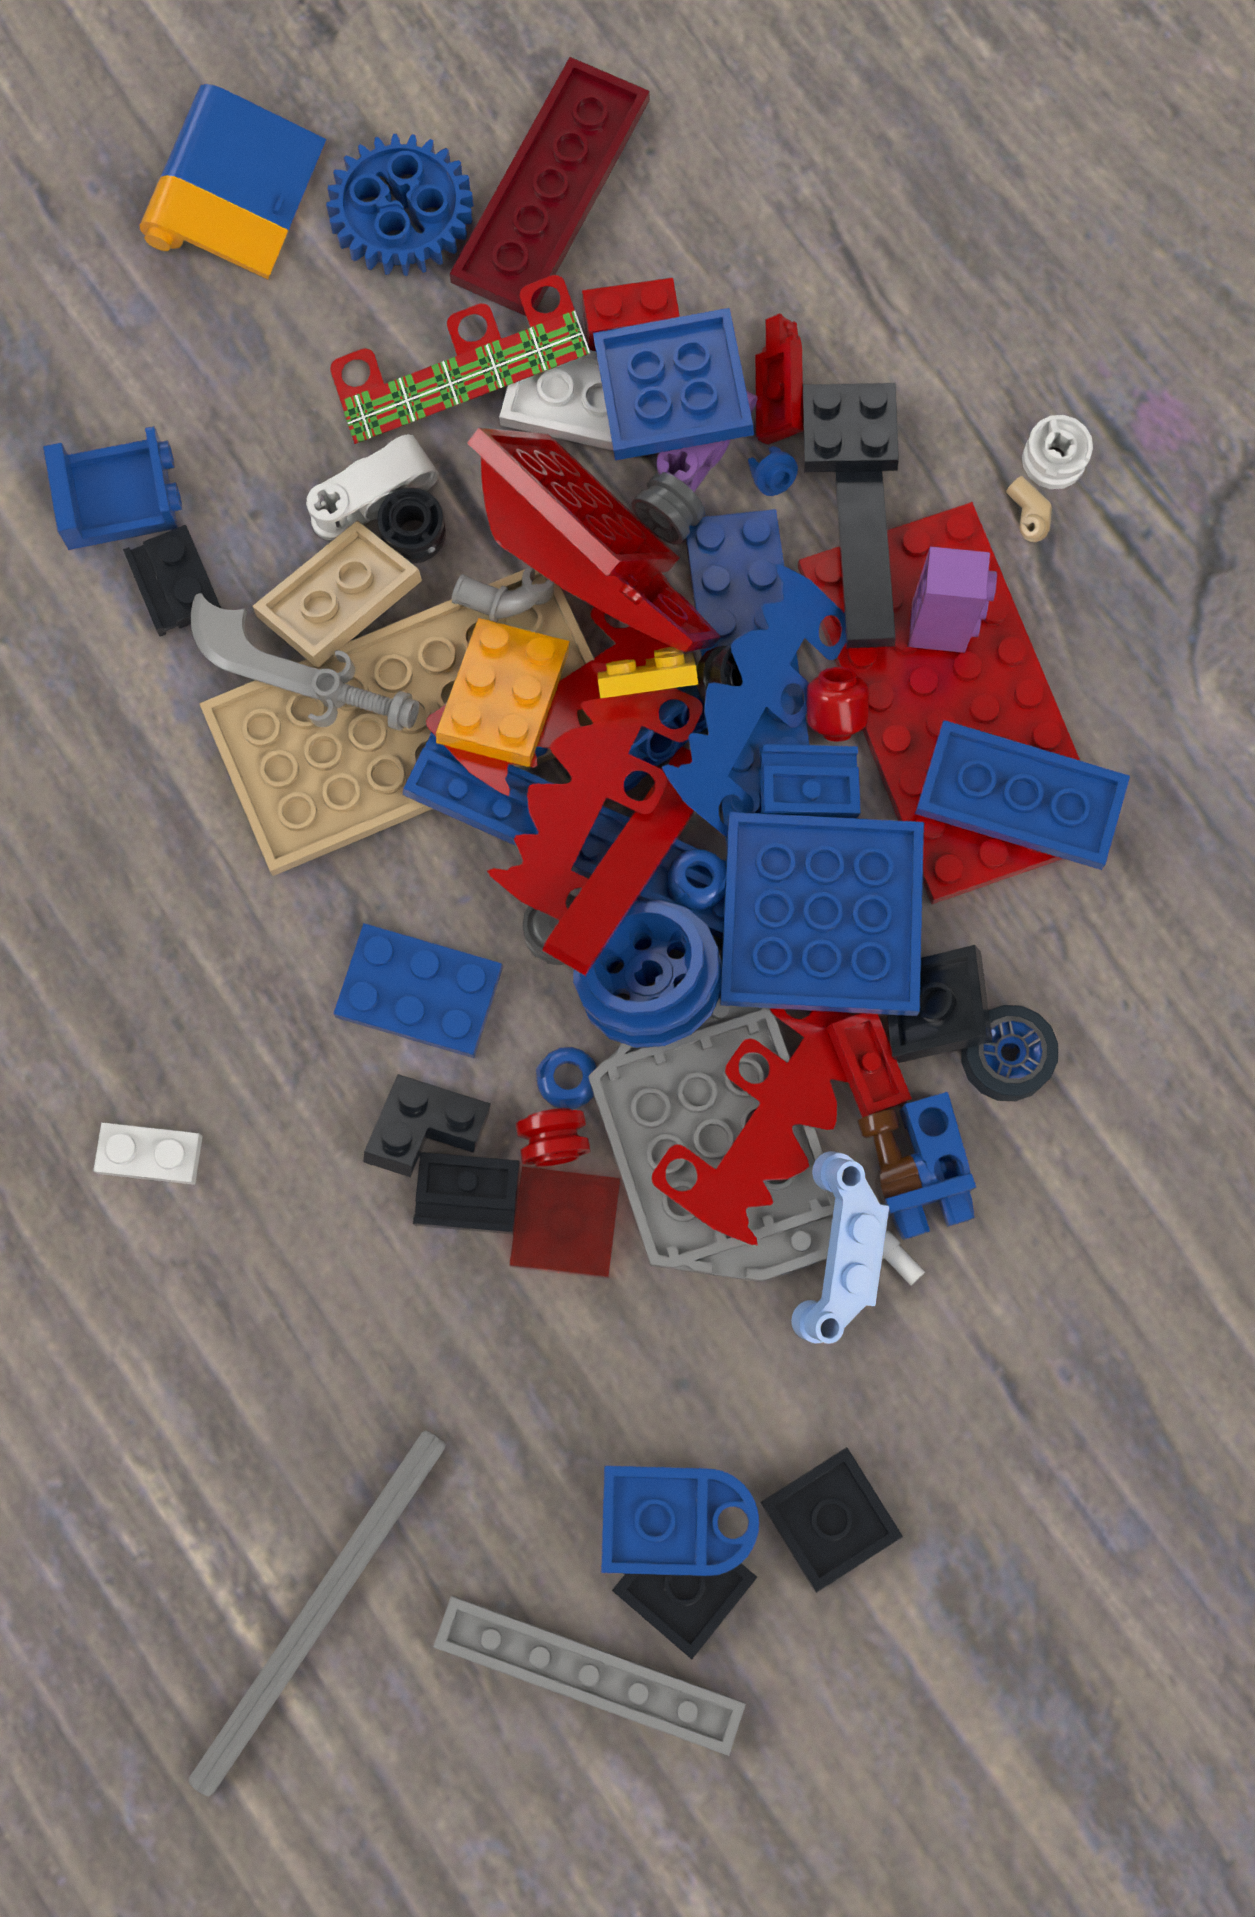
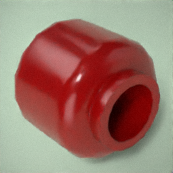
(837, 704)

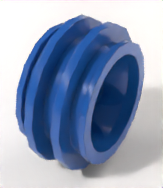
(667, 1009)

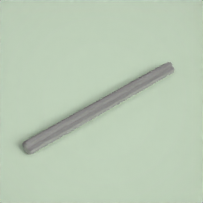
(316, 1614)

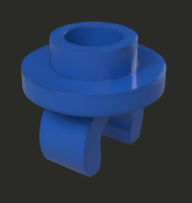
(774, 472)

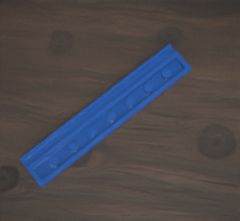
(449, 788)

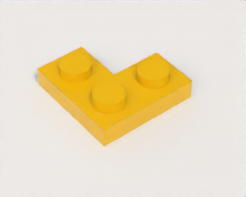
(667, 670)

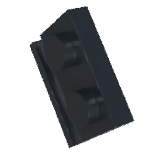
(170, 577)
(466, 1193)

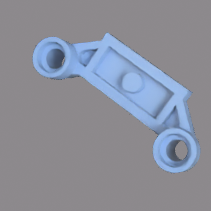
(852, 1254)

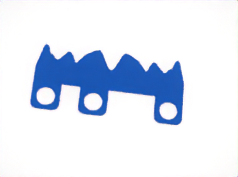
(735, 710)

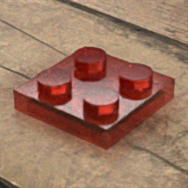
(565, 1222)

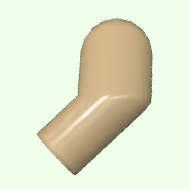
(1035, 510)

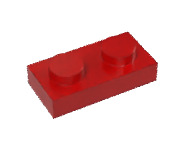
(868, 1063)

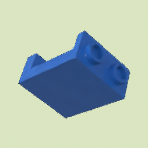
(113, 491)

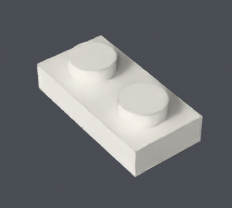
(148, 1153)

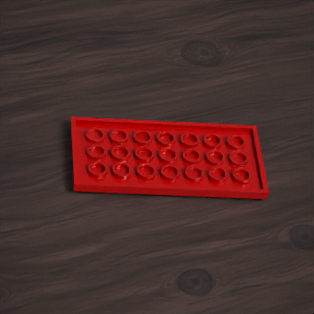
(912, 690)

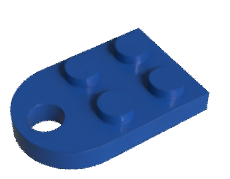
(669, 1521)

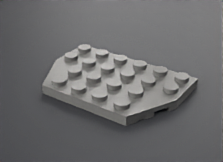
(685, 1099)

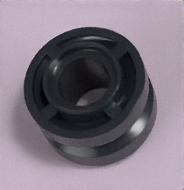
(406, 506)

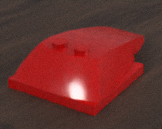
(582, 536)

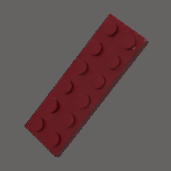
(550, 185)

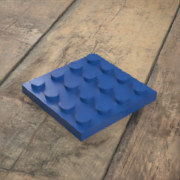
(823, 914)

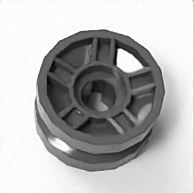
(668, 508)

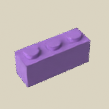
(951, 599)

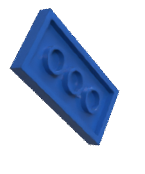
(1022, 795)

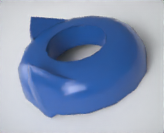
(694, 897)
(551, 1091)

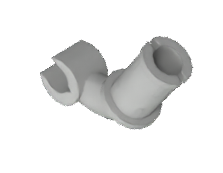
(501, 602)

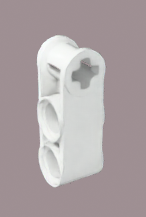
(366, 484)

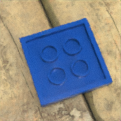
(673, 384)

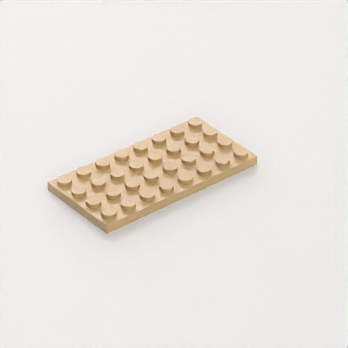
(342, 782)

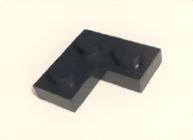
(418, 1113)

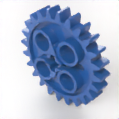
(366, 224)

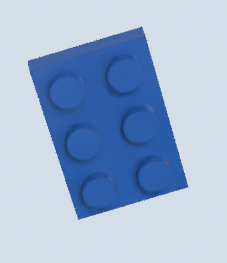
(418, 990)

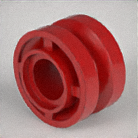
(553, 1137)

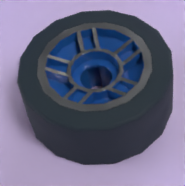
(1034, 1064)

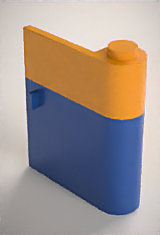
(232, 181)

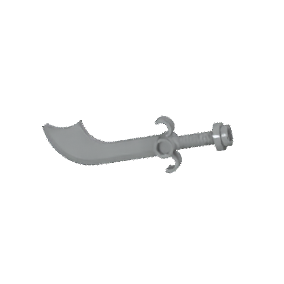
(224, 642)

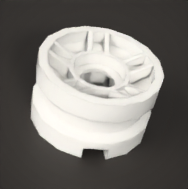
(1048, 466)

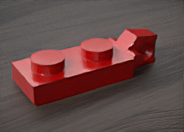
(779, 382)

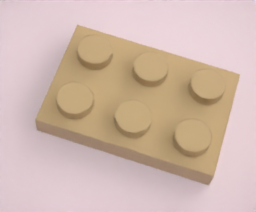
(337, 593)

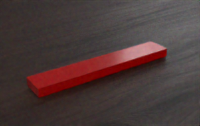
(619, 878)

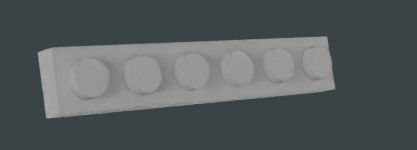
(590, 1675)

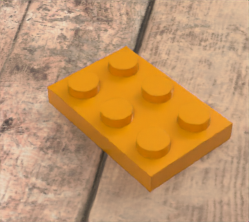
(503, 692)

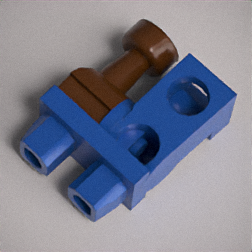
(931, 1174)

